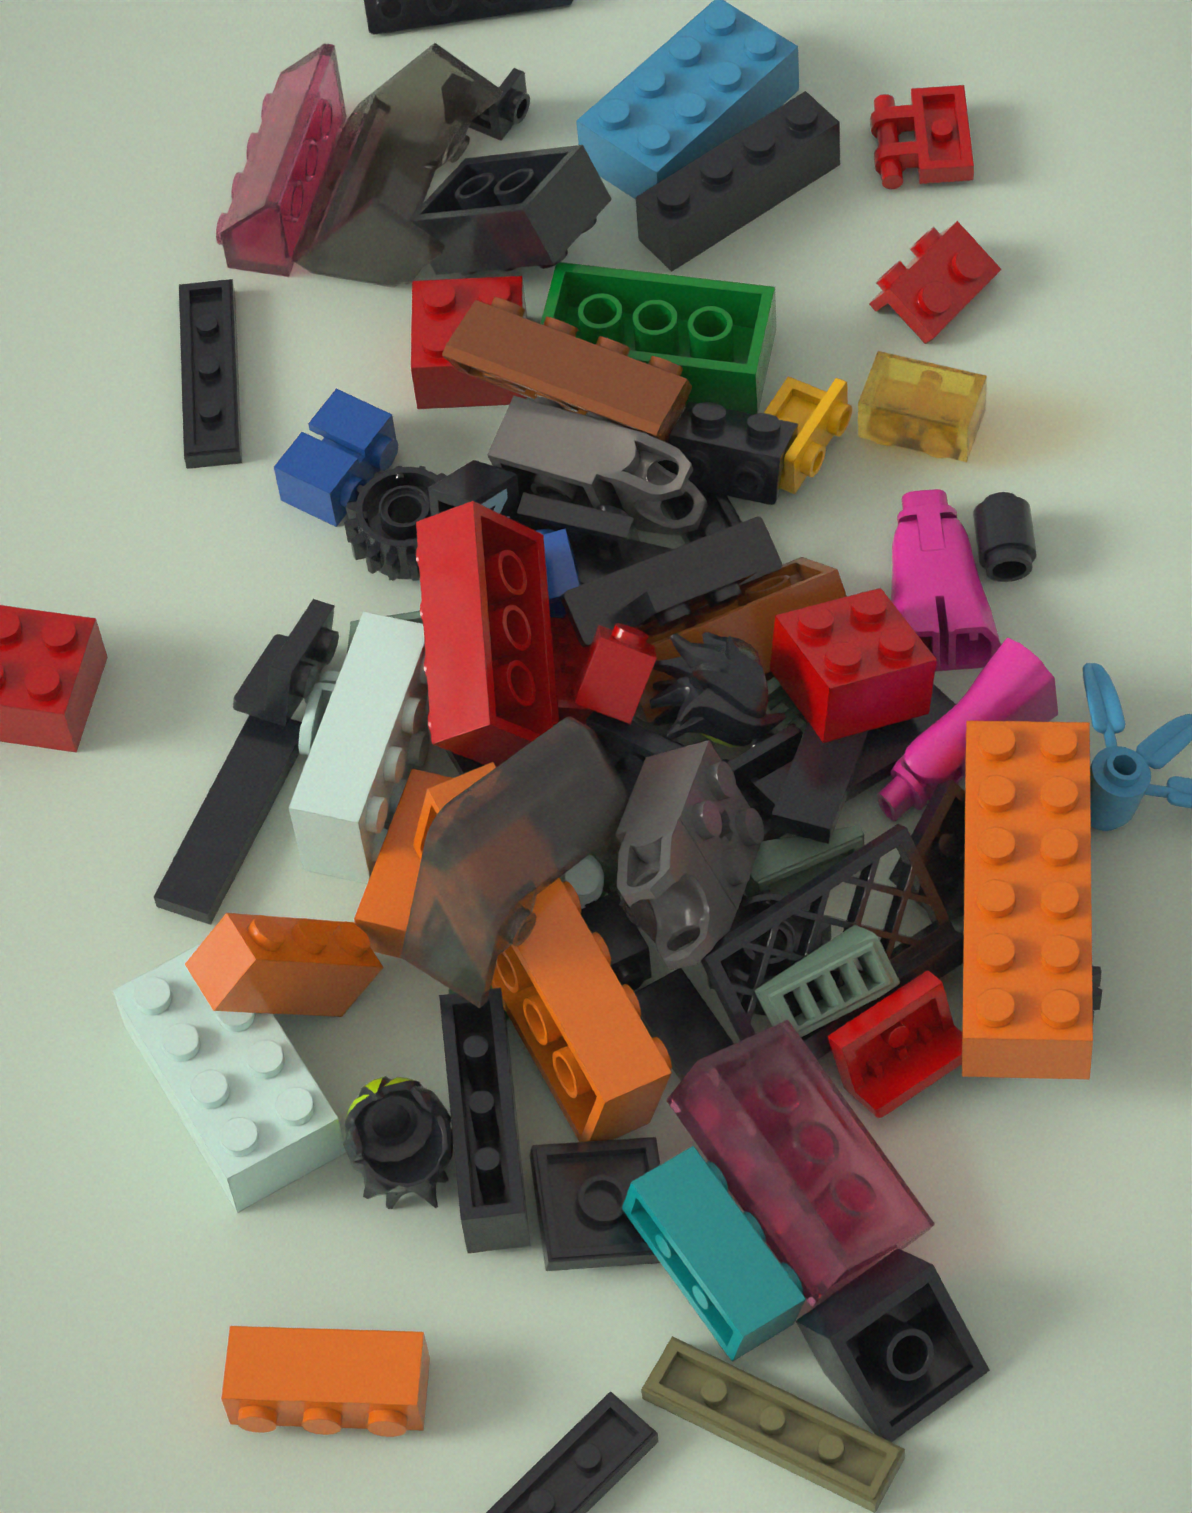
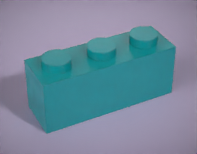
(714, 1252)

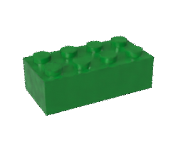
(706, 326)

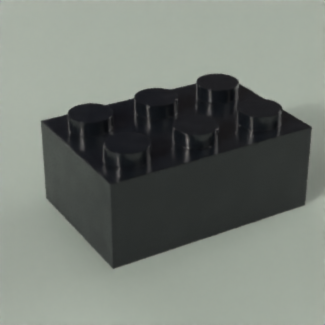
(512, 210)

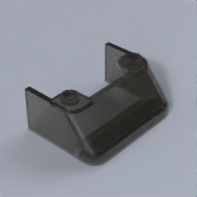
(385, 170)
(505, 846)

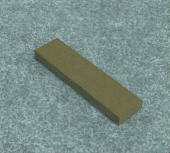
(773, 1424)

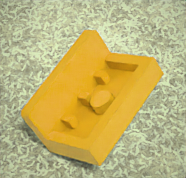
(818, 418)

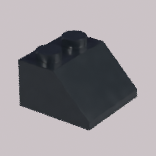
(893, 1344)

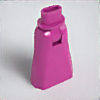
(939, 583)
(1007, 689)

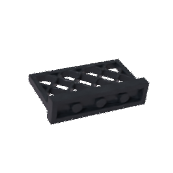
(932, 948)

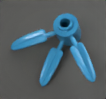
(1121, 775)

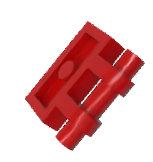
(940, 132)

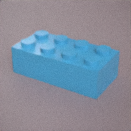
(689, 98)

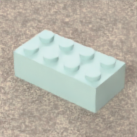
(363, 750)
(231, 1083)

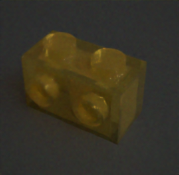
(922, 406)

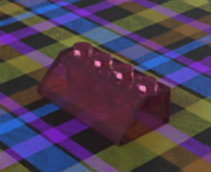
(284, 165)
(798, 1159)

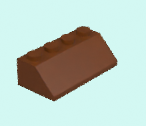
(578, 375)
(745, 617)

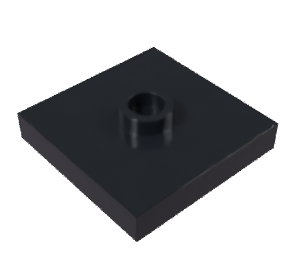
(582, 1198)

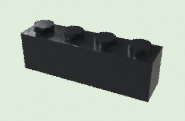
(738, 181)
(484, 1123)

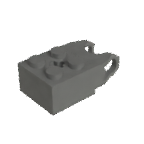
(594, 463)
(687, 849)

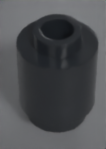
(1005, 536)

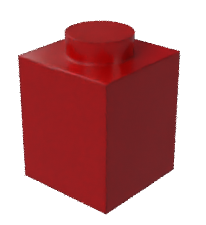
(615, 672)

